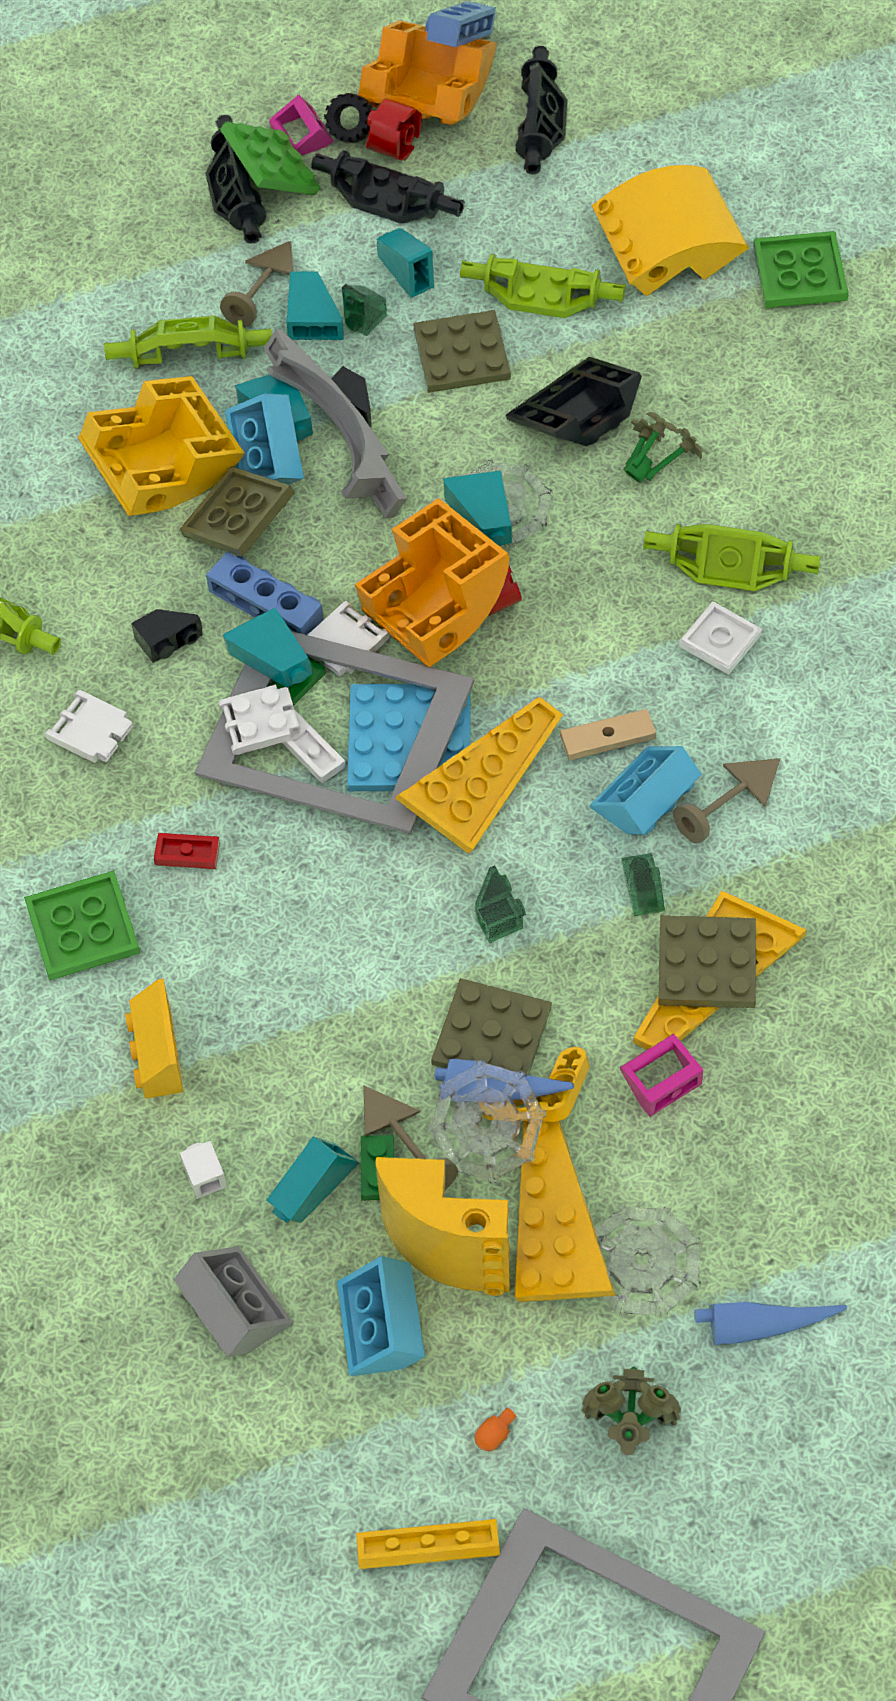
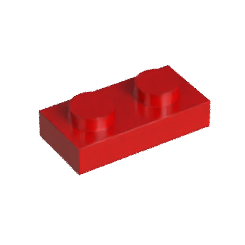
(186, 850)

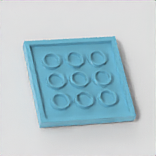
(383, 731)

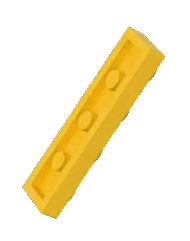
(427, 1544)

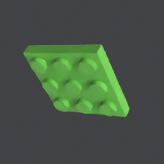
(270, 158)
(800, 269)
(82, 925)

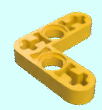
(560, 1104)

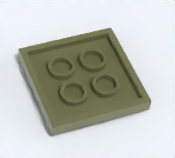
(461, 351)
(237, 511)
(707, 961)
(492, 1027)

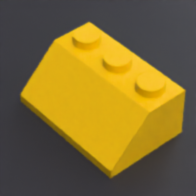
(154, 1042)

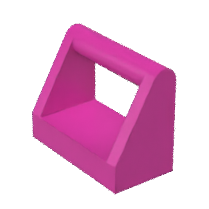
(300, 108)
(672, 1087)

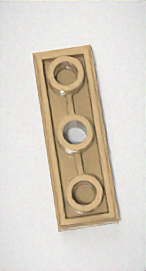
(593, 738)

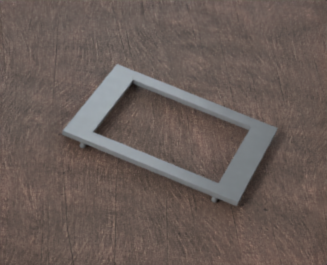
(424, 757)
(510, 1574)

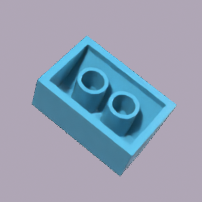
(267, 437)
(647, 789)
(380, 1317)

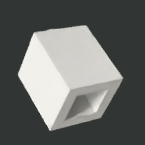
(203, 1169)

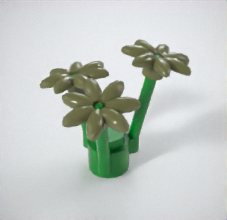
(639, 464)

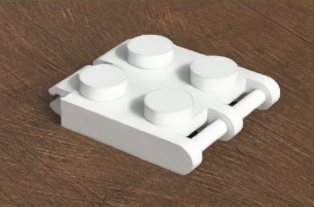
(346, 631)
(261, 717)
(91, 728)

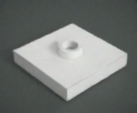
(720, 637)

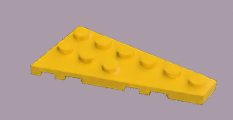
(475, 783)
(773, 940)
(555, 1230)

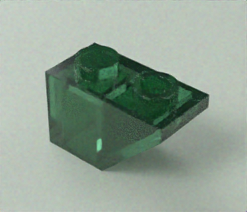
(362, 308)
(496, 908)

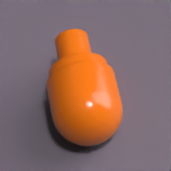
(494, 1430)

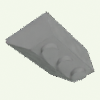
(231, 1300)

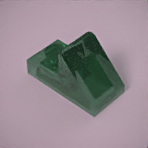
(643, 884)

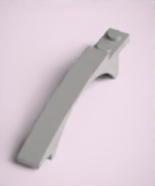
(369, 472)

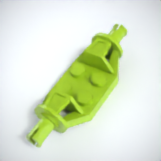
(541, 287)
(181, 331)
(731, 555)
(28, 627)

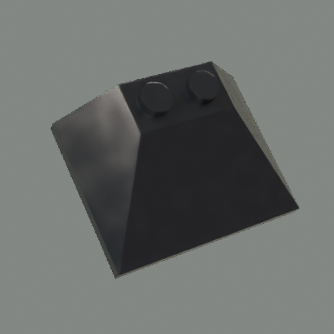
(581, 402)

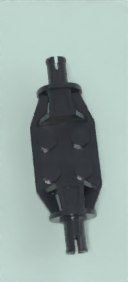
(546, 111)
(231, 190)
(385, 190)

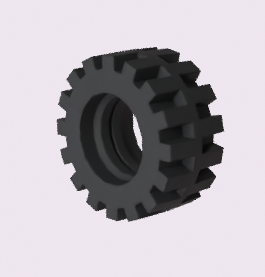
(334, 112)

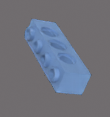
(460, 23)
(258, 592)

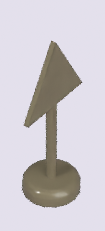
(240, 306)
(752, 775)
(383, 1112)

